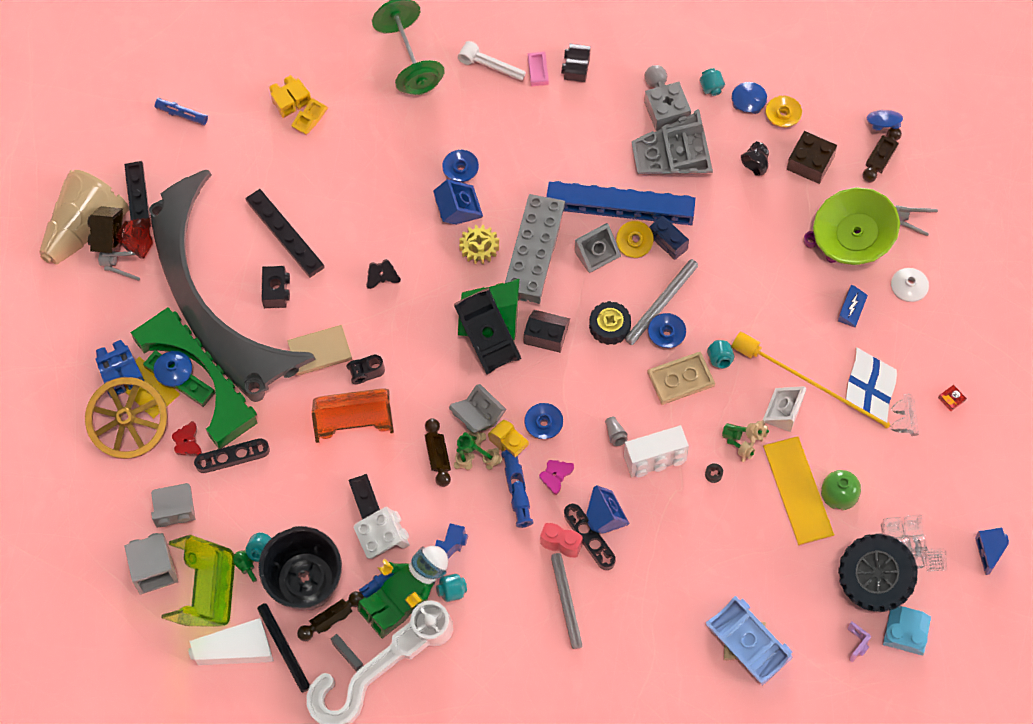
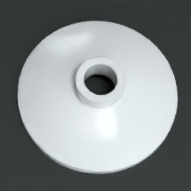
(907, 291)

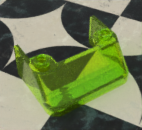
(211, 585)

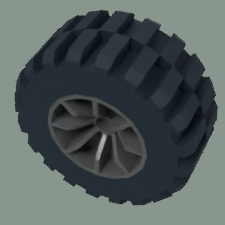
(878, 572)

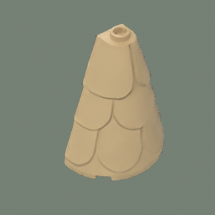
(68, 226)

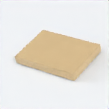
(327, 346)
(681, 378)

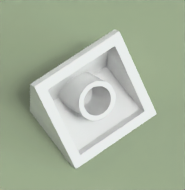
(784, 407)

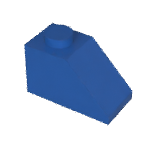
(991, 546)

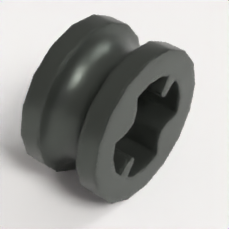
(716, 478)

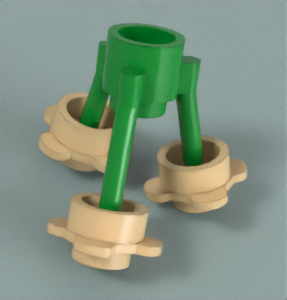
(753, 432)
(467, 444)

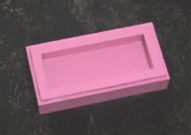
(538, 69)

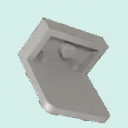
(478, 410)
(172, 505)

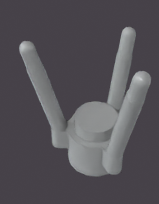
(904, 213)
(110, 259)

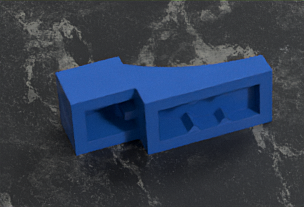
(454, 539)

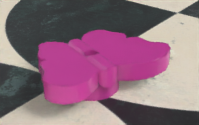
(561, 470)

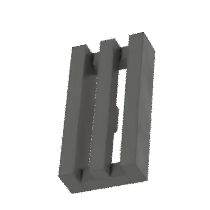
(346, 652)

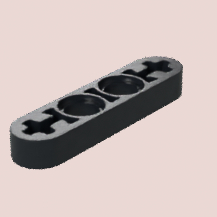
(231, 452)
(590, 536)

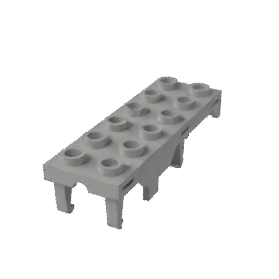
(535, 245)

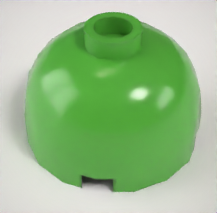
(841, 489)

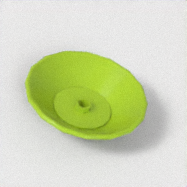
(852, 211)

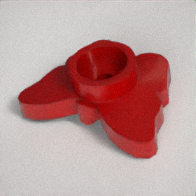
(187, 434)

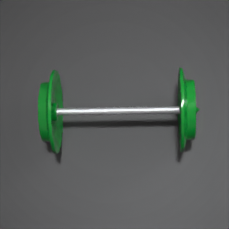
(422, 75)

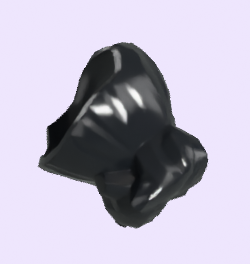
(756, 158)

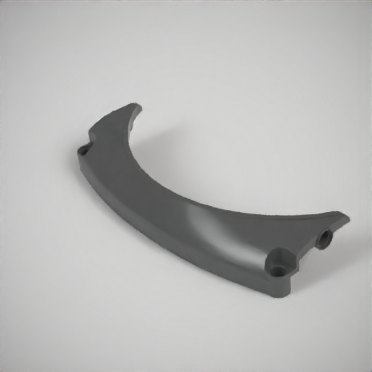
(241, 359)

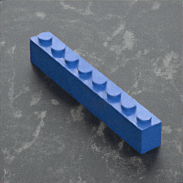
(623, 203)

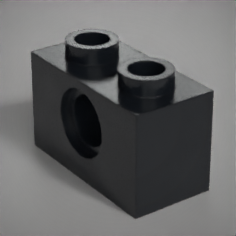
(271, 277)

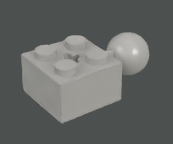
(664, 102)

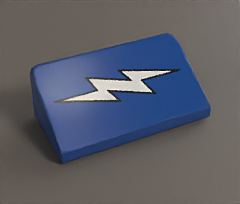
(852, 306)

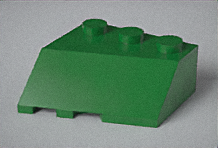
(507, 300)

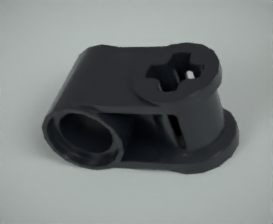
(365, 369)

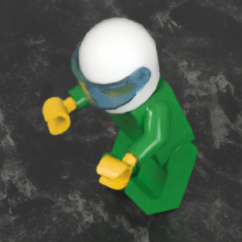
(404, 589)

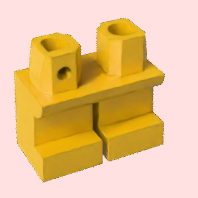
(290, 96)

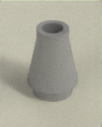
(616, 432)

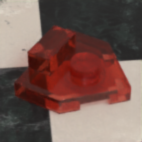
(136, 237)

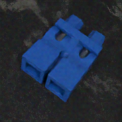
(117, 365)

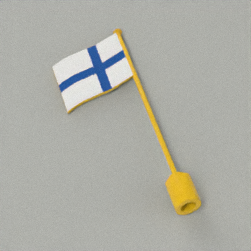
(867, 388)

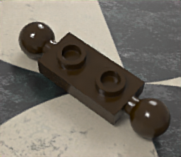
(882, 154)
(437, 452)
(330, 616)

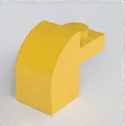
(506, 437)

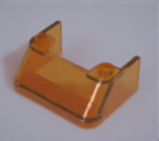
(352, 411)

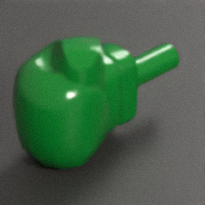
(244, 564)

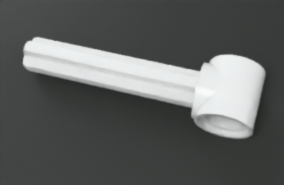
(471, 53)

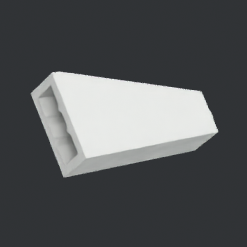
(233, 646)

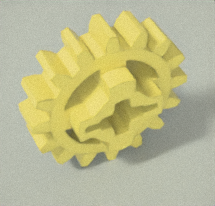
(470, 241)

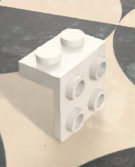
(381, 532)

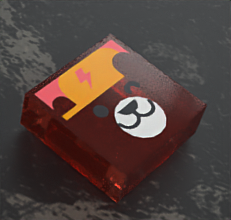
(952, 398)

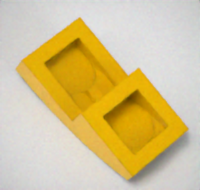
(307, 120)

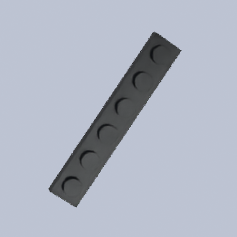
(285, 233)

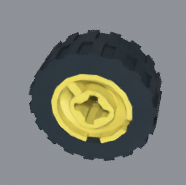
(610, 322)

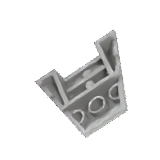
(674, 148)

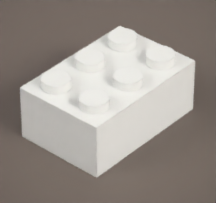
(656, 451)

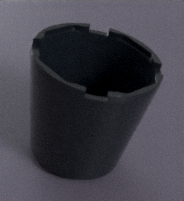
(297, 554)

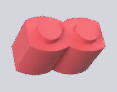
(557, 539)

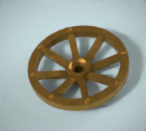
(128, 423)

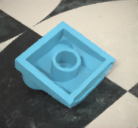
(907, 630)

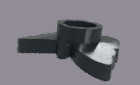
(388, 274)

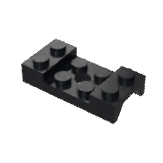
(481, 312)

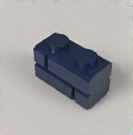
(669, 237)

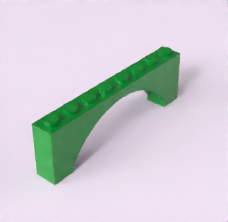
(231, 413)

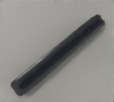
(283, 647)

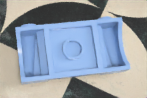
(749, 640)

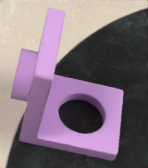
(864, 636)

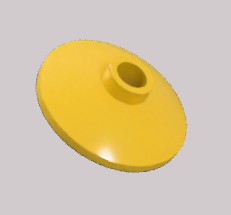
(783, 105)
(625, 239)

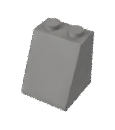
(150, 563)

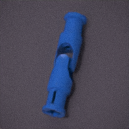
(520, 500)

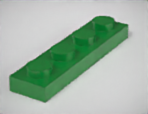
(192, 387)

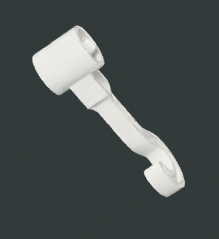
(428, 627)

